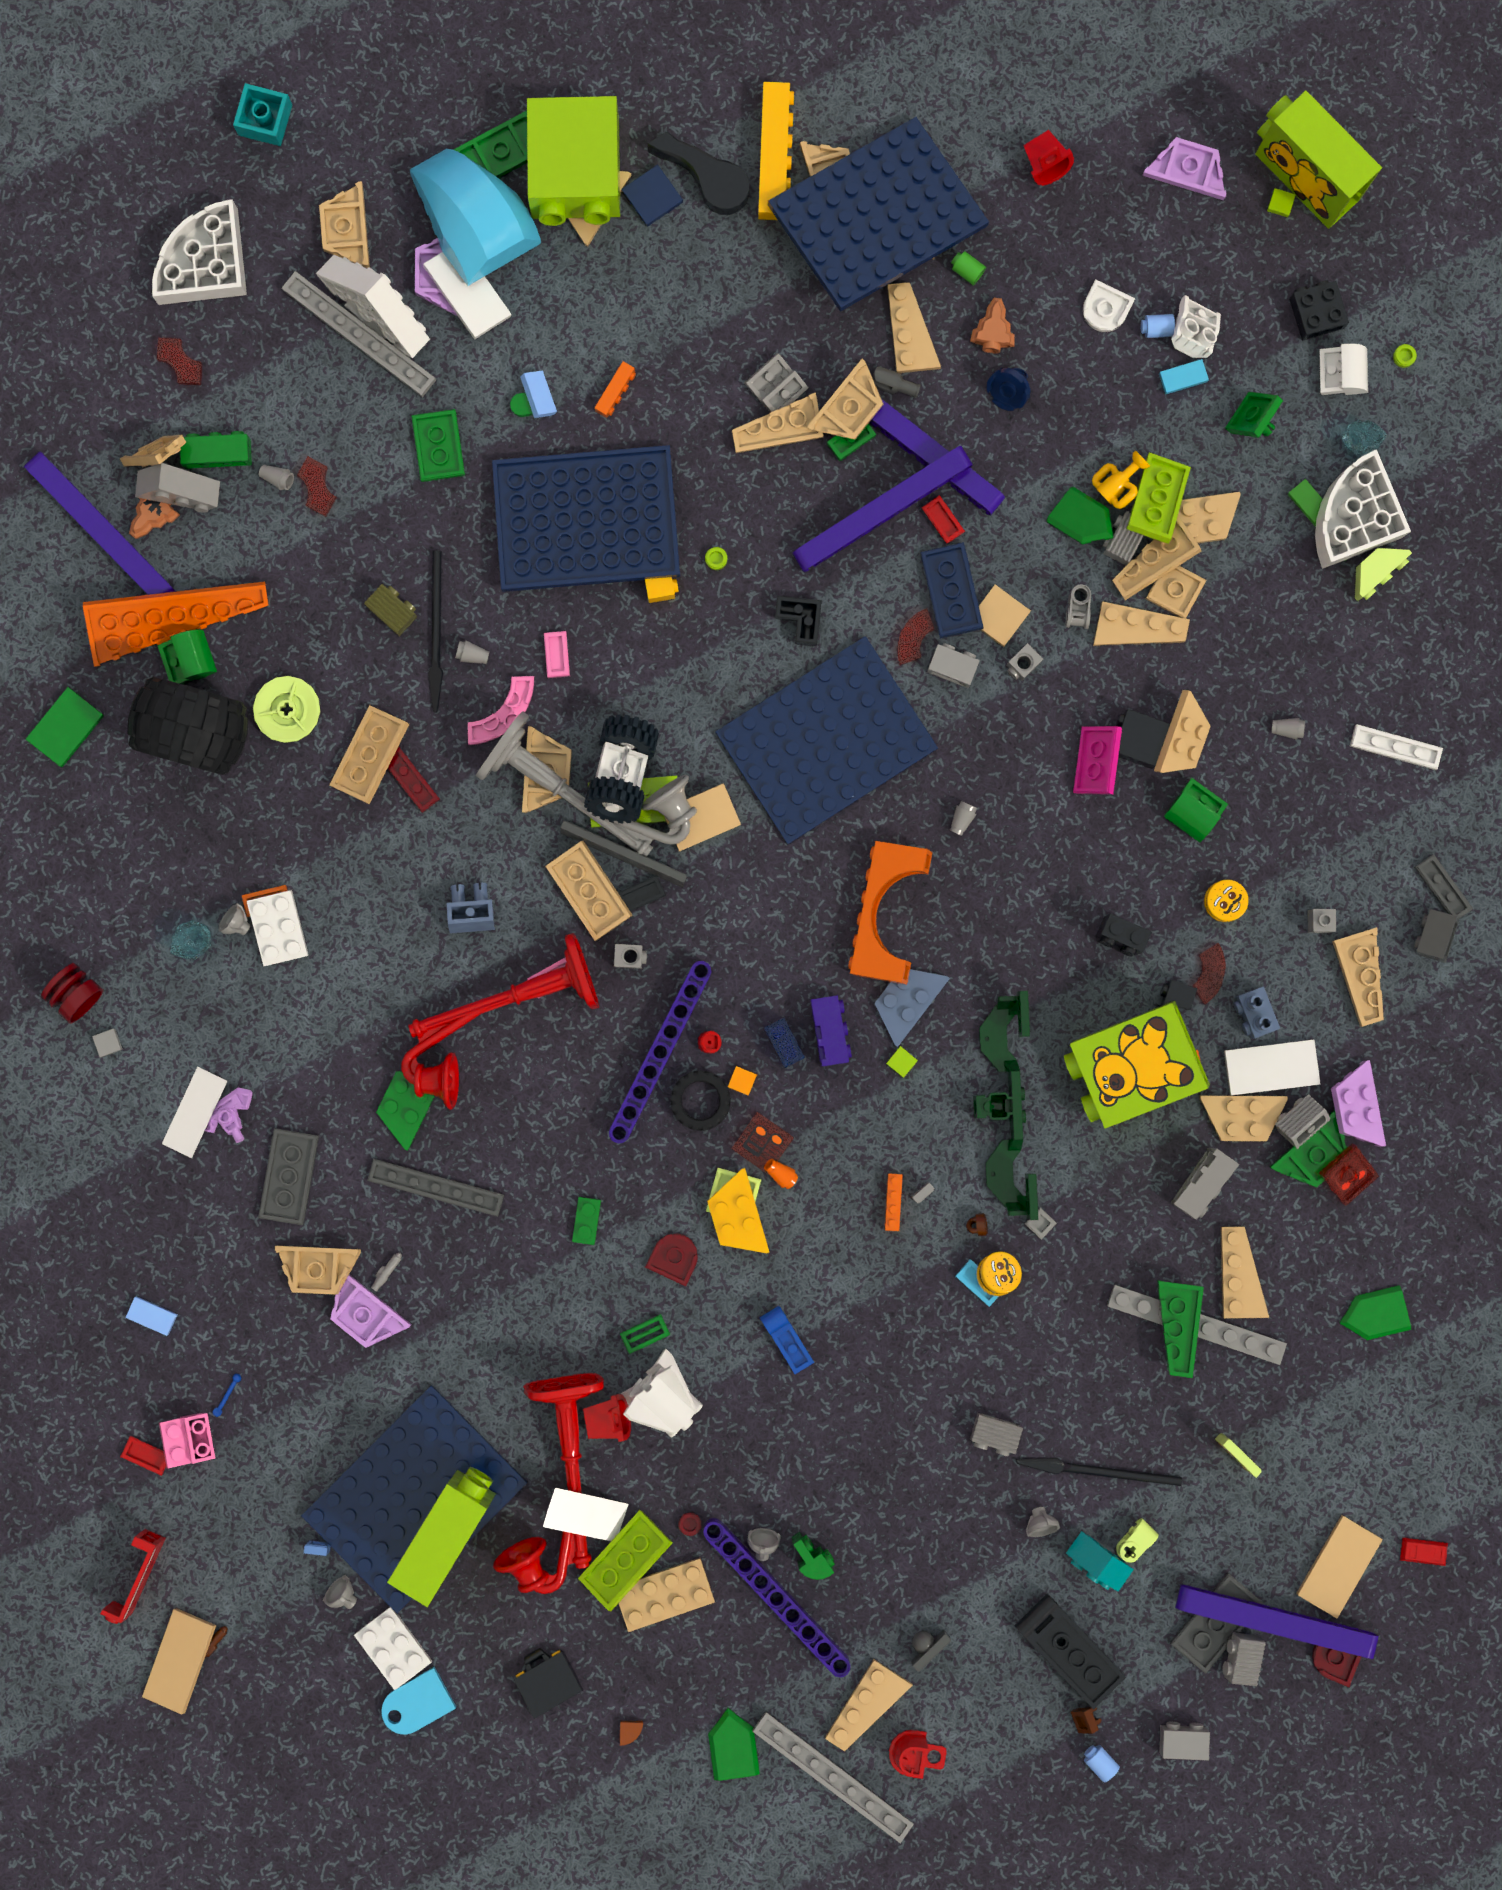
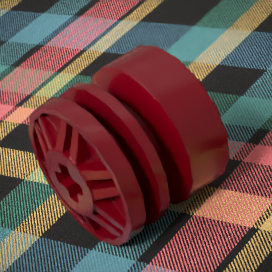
(71, 992)

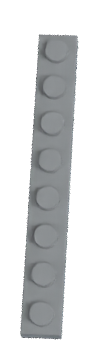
(358, 334)
(1209, 1328)
(833, 1777)

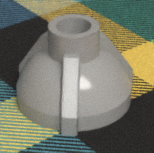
(234, 921)
(1041, 1524)
(763, 1542)
(340, 1594)

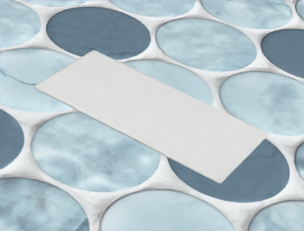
(194, 1112)
(585, 1514)

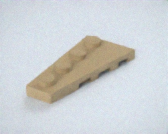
(779, 427)
(1156, 561)
(868, 1702)

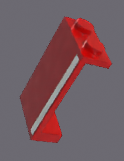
(150, 1543)

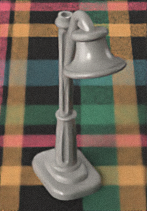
(668, 800)

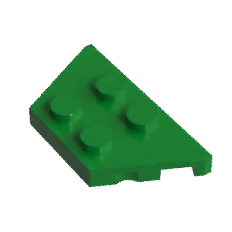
(501, 147)
(403, 1110)
(1313, 1155)

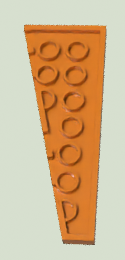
(138, 622)

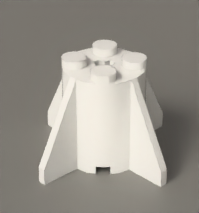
(662, 1398)

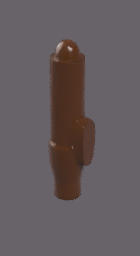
(216, 1638)

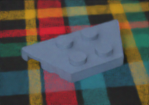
(904, 1004)

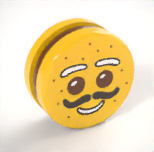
(1226, 900)
(999, 1273)

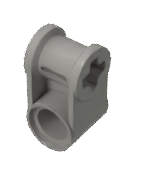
(1078, 612)

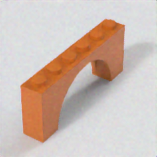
(888, 866)

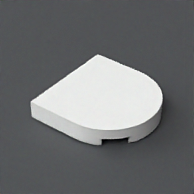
(1106, 307)

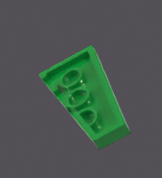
(1180, 1321)

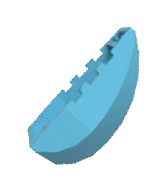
(473, 214)

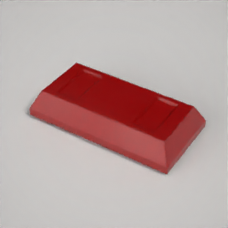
(943, 519)
(144, 1455)
(1423, 1551)

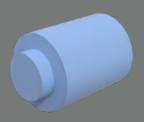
(1158, 326)
(1101, 1763)

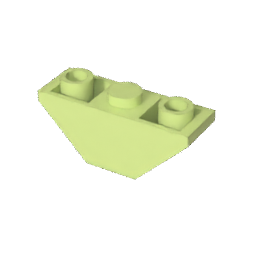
(1377, 570)

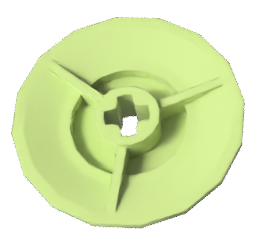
(277, 695)

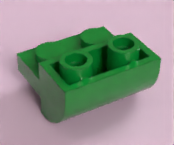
(187, 657)
(1196, 810)
(814, 1562)

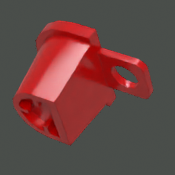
(1048, 158)
(607, 1419)
(910, 1751)

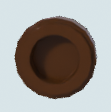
(981, 1224)

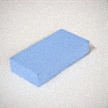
(538, 394)
(151, 1315)

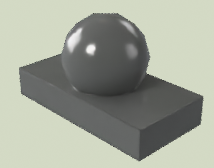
(928, 1647)

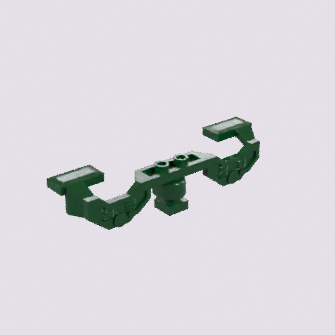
(1001, 1106)

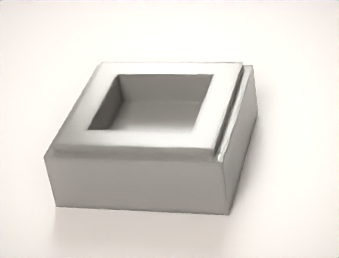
(107, 1043)
(923, 1192)
(1042, 1225)

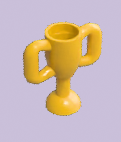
(1116, 484)

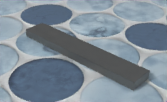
(623, 854)
(436, 1187)

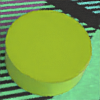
(1404, 356)
(716, 558)

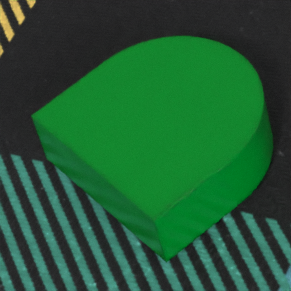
(520, 405)

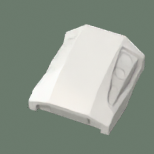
(1195, 329)

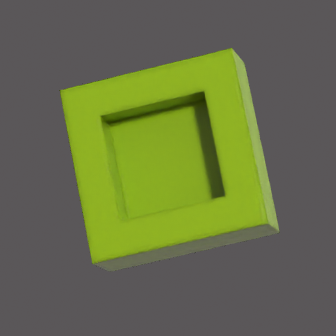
(1281, 202)
(901, 1062)

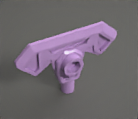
(227, 1115)

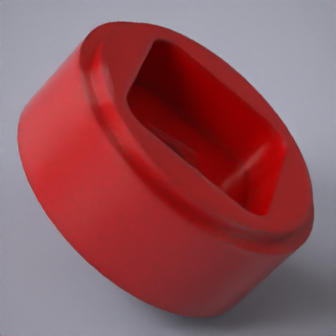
(709, 1042)

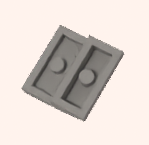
(776, 384)

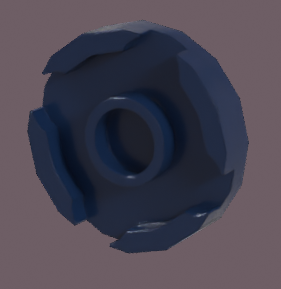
(1009, 388)

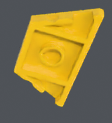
(737, 1215)

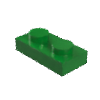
(844, 446)
(586, 1220)

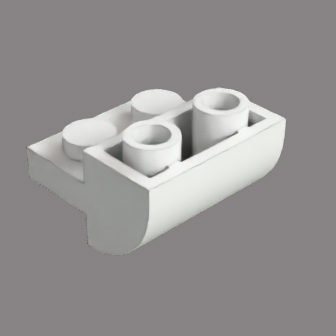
(1344, 370)

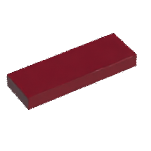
(412, 781)

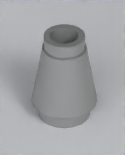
(278, 477)
(471, 653)
(1289, 728)
(962, 817)

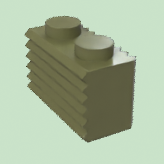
(390, 609)

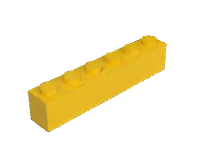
(775, 144)

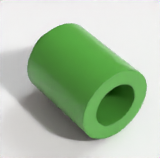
(968, 267)

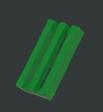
(662, 1325)

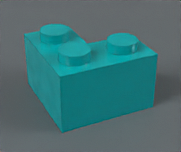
(1100, 1563)

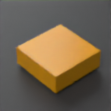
(742, 1080)

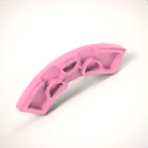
(497, 723)

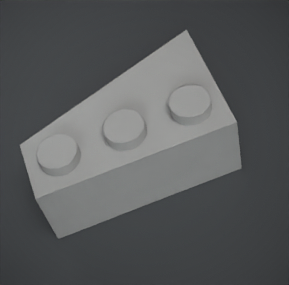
(177, 487)
(1204, 1183)

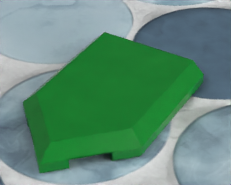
(1081, 517)
(1377, 1314)
(733, 1748)

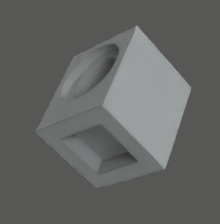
(1030, 656)
(1322, 921)
(619, 958)

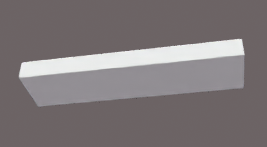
(1396, 747)

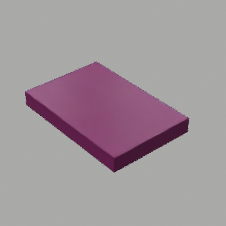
(1097, 760)

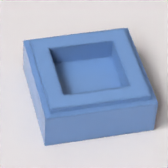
(317, 1548)

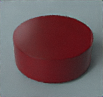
(689, 1524)

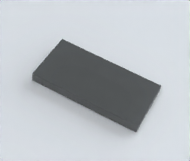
(288, 1176)
(1206, 1639)

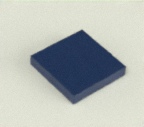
(652, 195)

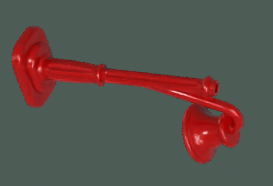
(444, 1078)
(523, 1558)

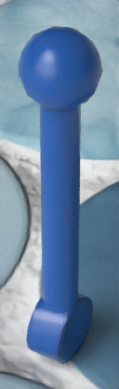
(218, 1410)

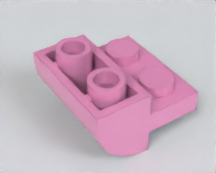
(187, 1440)

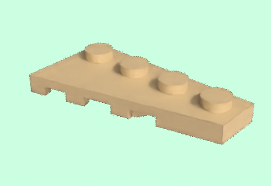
(910, 335)
(1135, 626)
(1361, 972)
(1240, 1282)

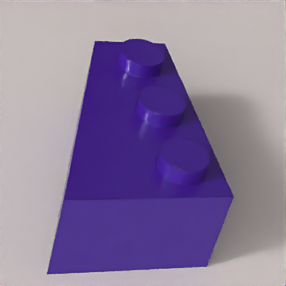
(830, 1031)

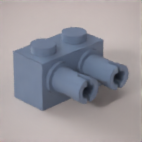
(470, 915)
(1256, 1013)

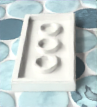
(474, 304)
(1272, 1067)

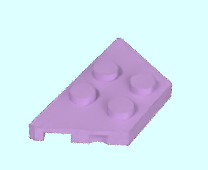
(1189, 167)
(424, 284)
(1358, 1106)
(365, 1315)

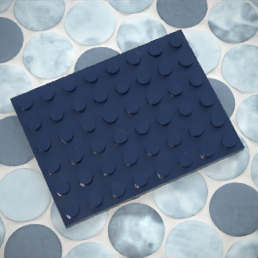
(878, 213)
(585, 518)
(826, 740)
(395, 1483)

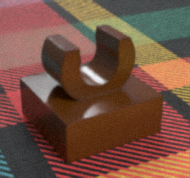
(1085, 1720)

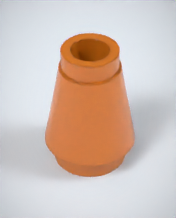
(782, 1174)

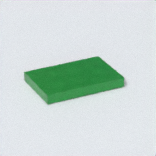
(438, 445)
(64, 727)

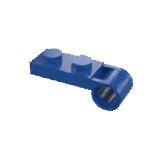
(786, 1339)

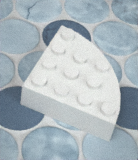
(202, 258)
(374, 303)
(1358, 513)

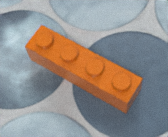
(616, 387)
(893, 1202)

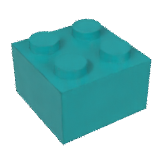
(262, 114)

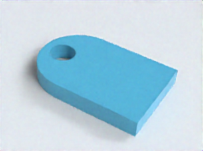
(418, 1702)

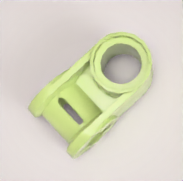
(1138, 1540)

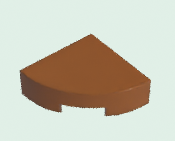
(629, 1731)

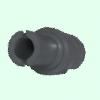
(892, 382)

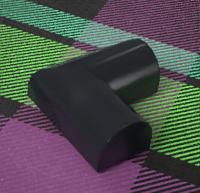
(806, 614)

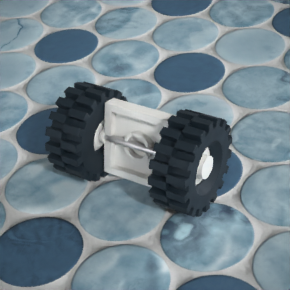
(621, 768)

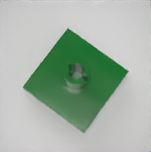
(1254, 415)

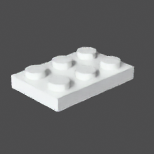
(277, 928)
(393, 1648)

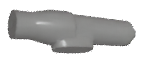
(385, 1271)

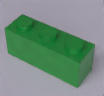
(216, 450)

